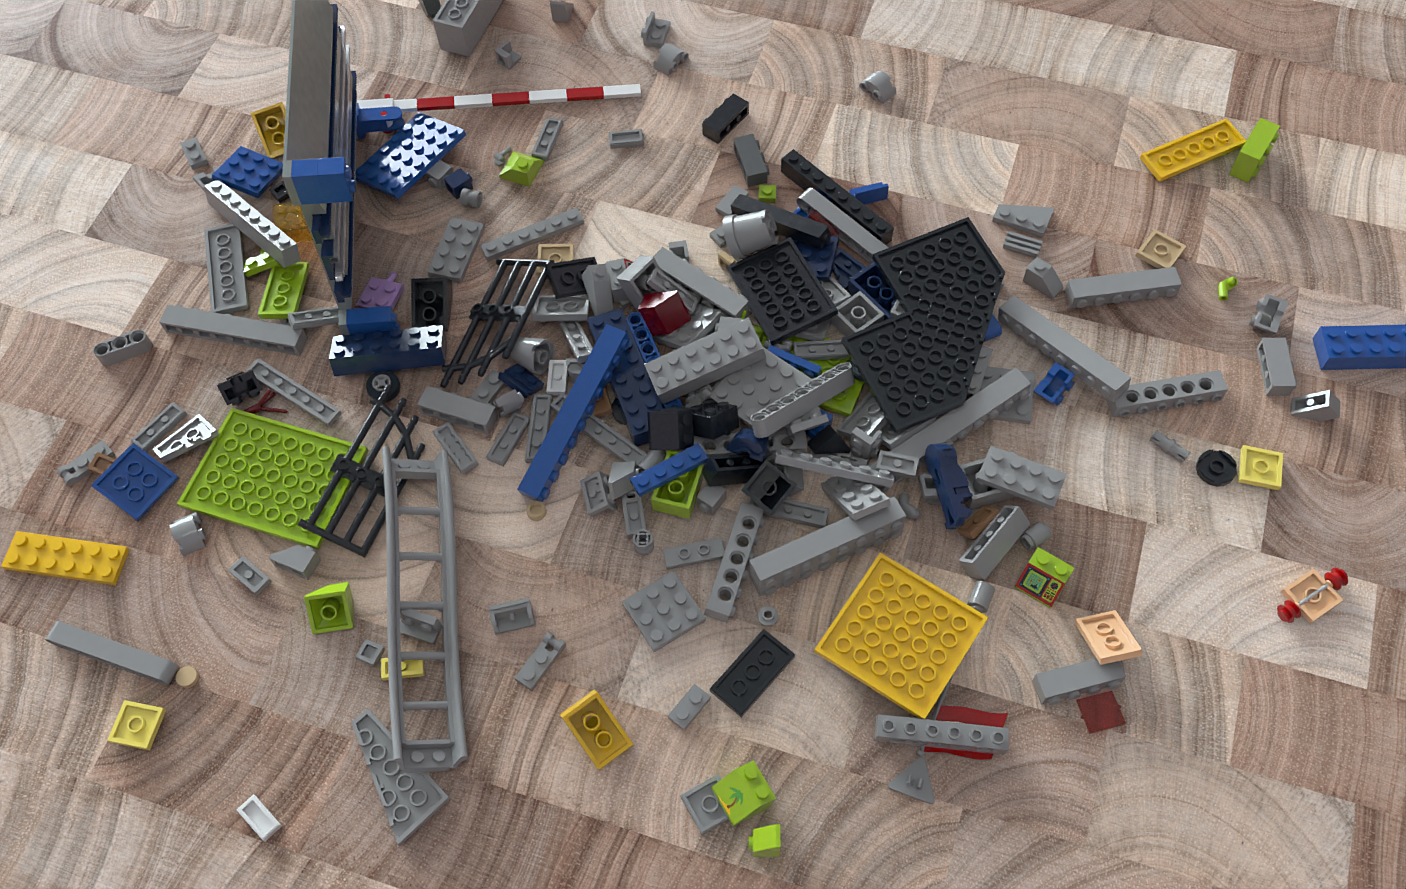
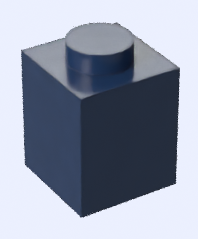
(457, 181)

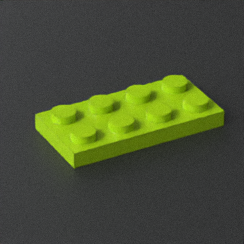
(283, 291)

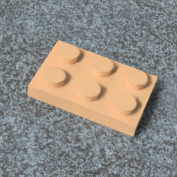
(1108, 637)

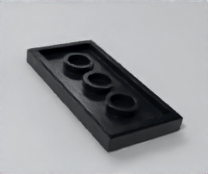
(752, 673)

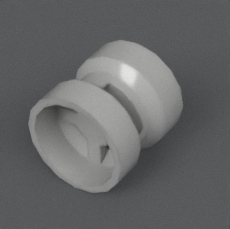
(470, 197)
(643, 547)

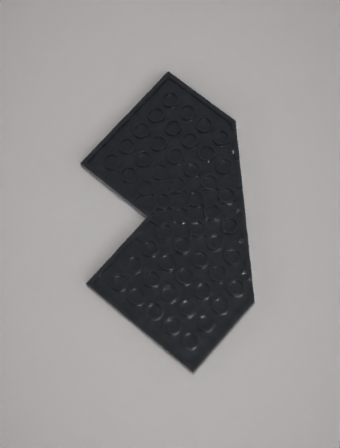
(927, 356)

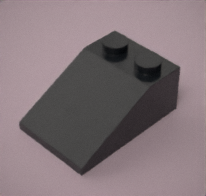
(431, 302)

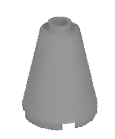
(533, 353)

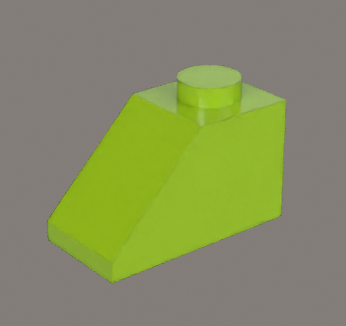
(766, 841)

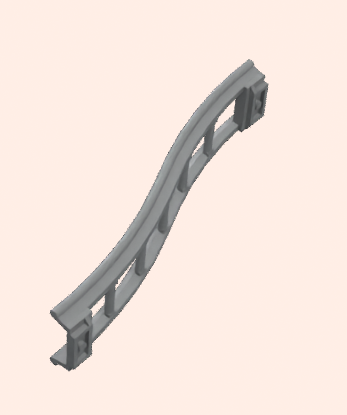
(440, 753)

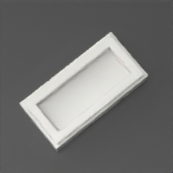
(259, 818)

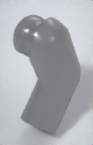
(910, 511)

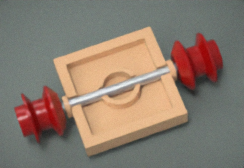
(1312, 595)

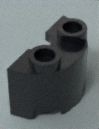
(239, 386)

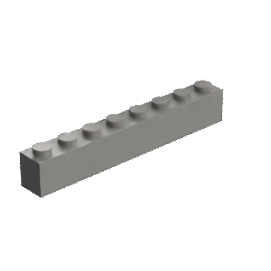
(252, 223)
(233, 329)
(1064, 348)

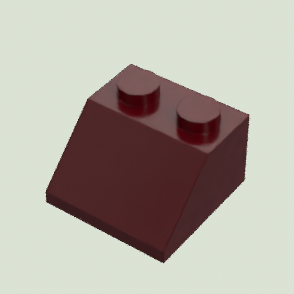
(663, 312)

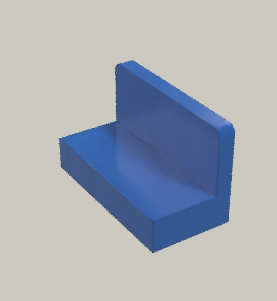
(870, 193)

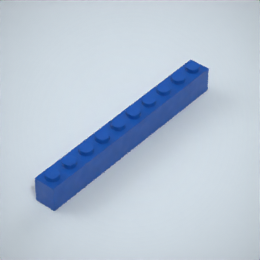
(573, 414)

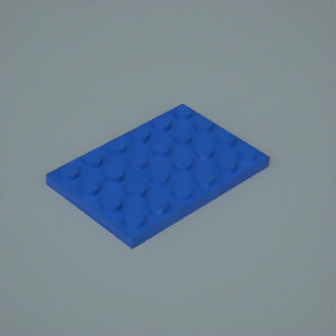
(408, 155)

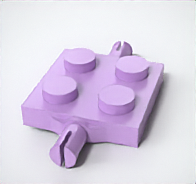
(381, 292)

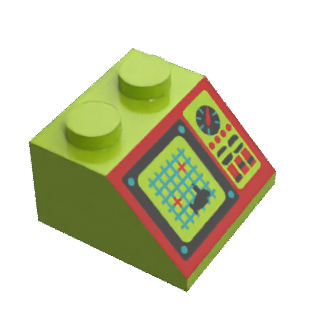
(1044, 577)

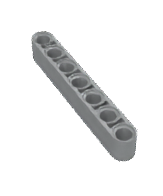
(850, 231)
(802, 400)
(112, 653)

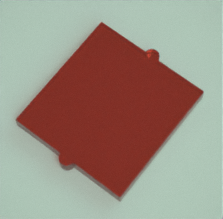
(1101, 712)

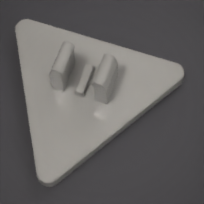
(914, 782)

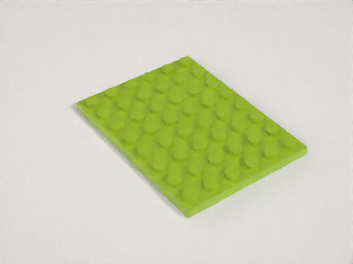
(268, 477)

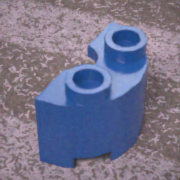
(1055, 384)

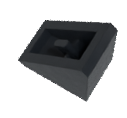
(828, 442)

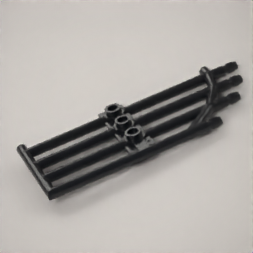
(497, 312)
(364, 476)

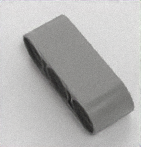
(122, 347)

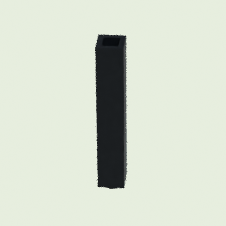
(787, 223)

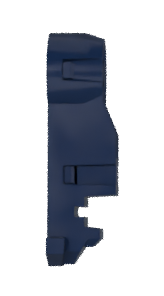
(949, 482)

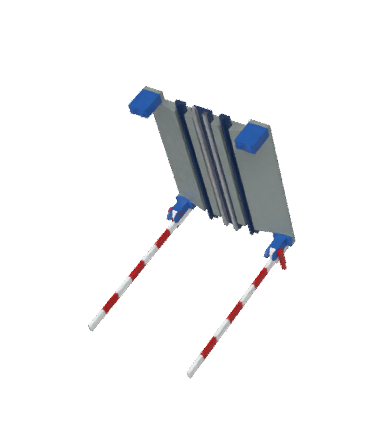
(322, 137)

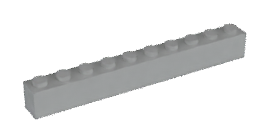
(964, 419)

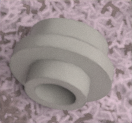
(768, 621)

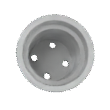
(749, 233)

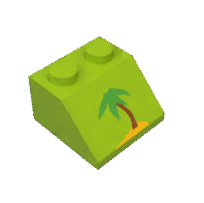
(744, 793)

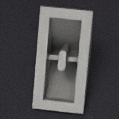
(561, 11)

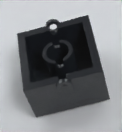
(714, 419)

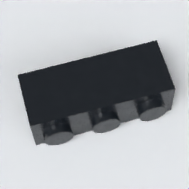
(725, 118)
(730, 469)

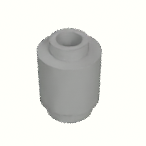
(1035, 536)

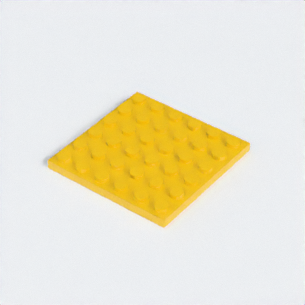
(901, 636)

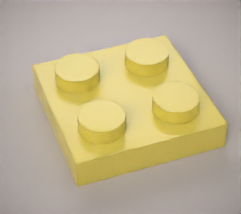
(1260, 467)
(136, 725)

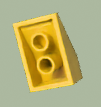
(271, 128)
(596, 729)

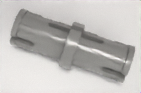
(1170, 446)

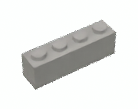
(458, 409)
(994, 542)
(1077, 679)

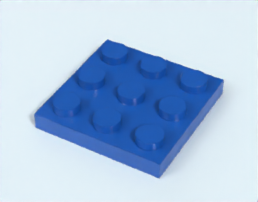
(248, 172)
(135, 482)

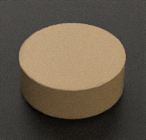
(536, 510)
(187, 677)

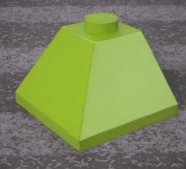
(521, 168)
(330, 608)

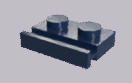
(521, 380)

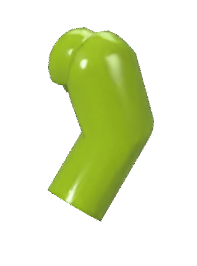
(1225, 286)

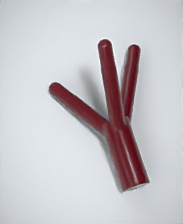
(258, 407)

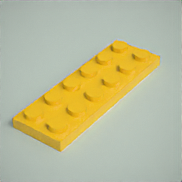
(1193, 149)
(65, 558)

